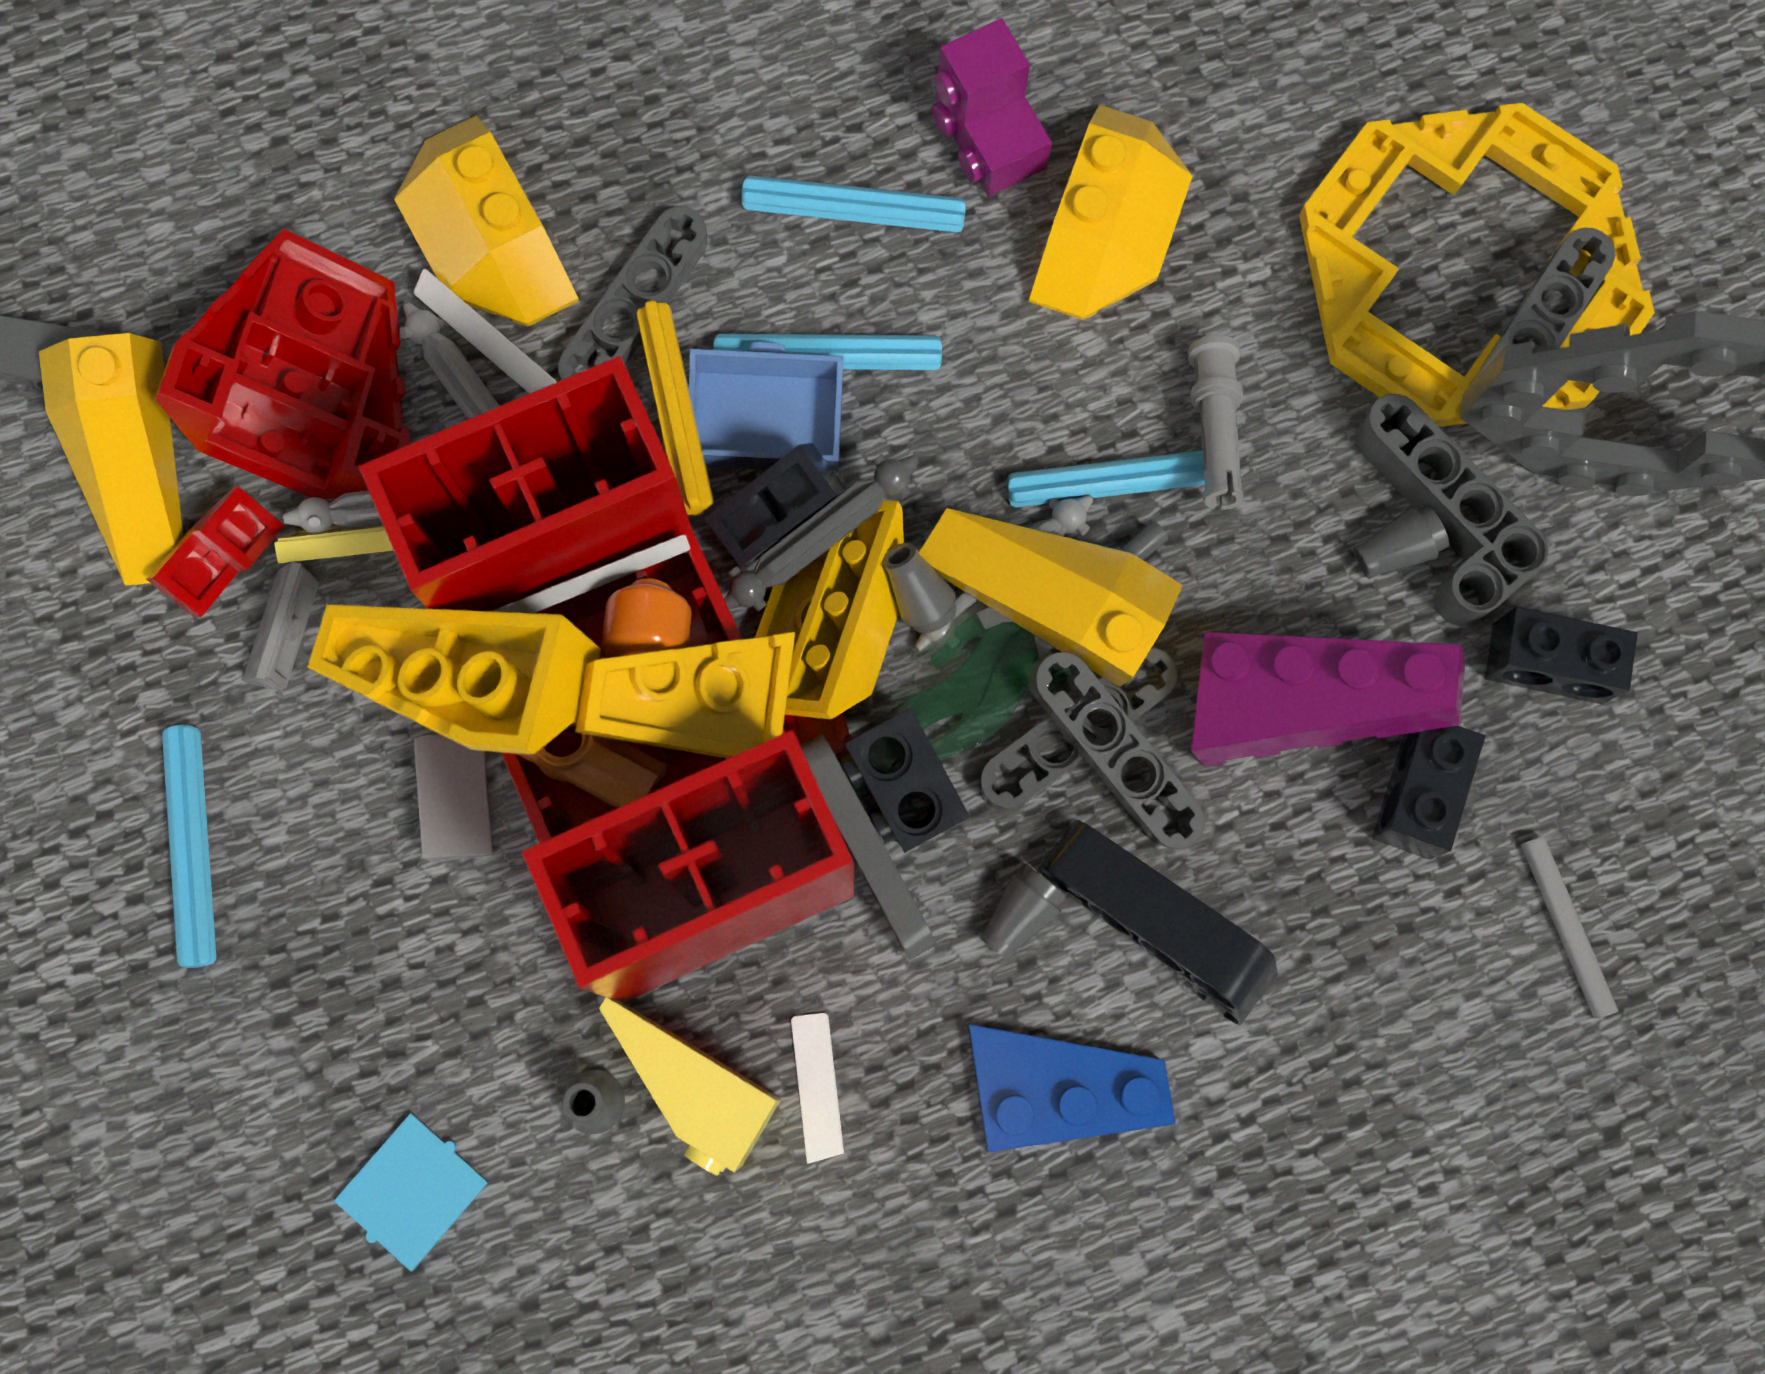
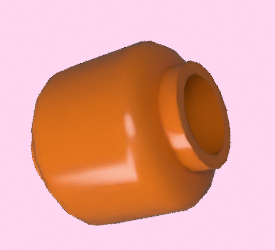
(645, 620)

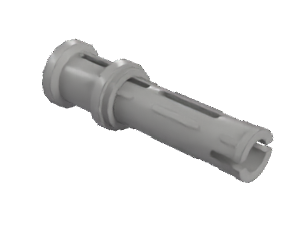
(1216, 399)

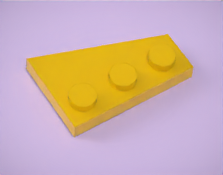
(691, 698)

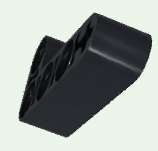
(1162, 919)

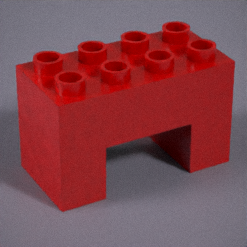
(723, 841)

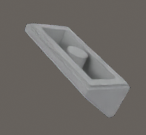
(282, 627)
(452, 800)

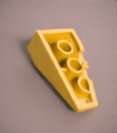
(117, 443)
(1059, 588)
(462, 673)

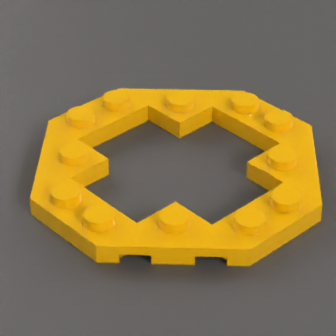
(1446, 151)

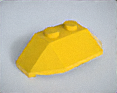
(1112, 216)
(482, 227)
(840, 618)

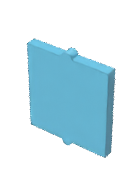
(411, 1192)

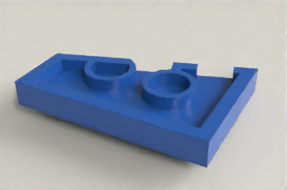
(1063, 1091)

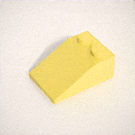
(697, 1094)

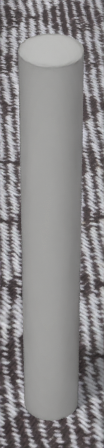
(1569, 928)

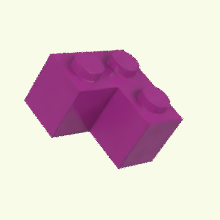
(986, 109)

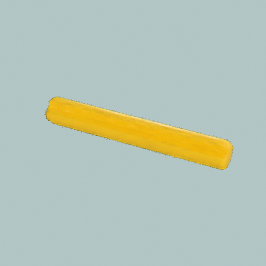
(674, 405)

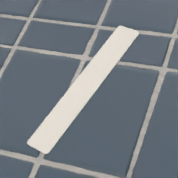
(481, 333)
(599, 577)
(817, 1086)

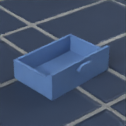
(765, 404)

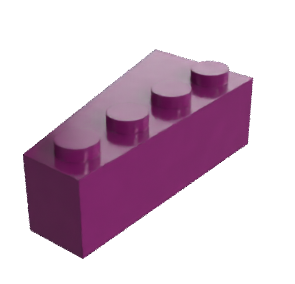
(1315, 691)

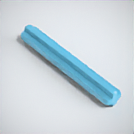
(853, 203)
(858, 351)
(1106, 478)
(189, 846)

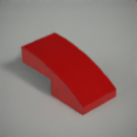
(215, 551)

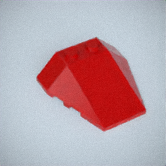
(293, 371)

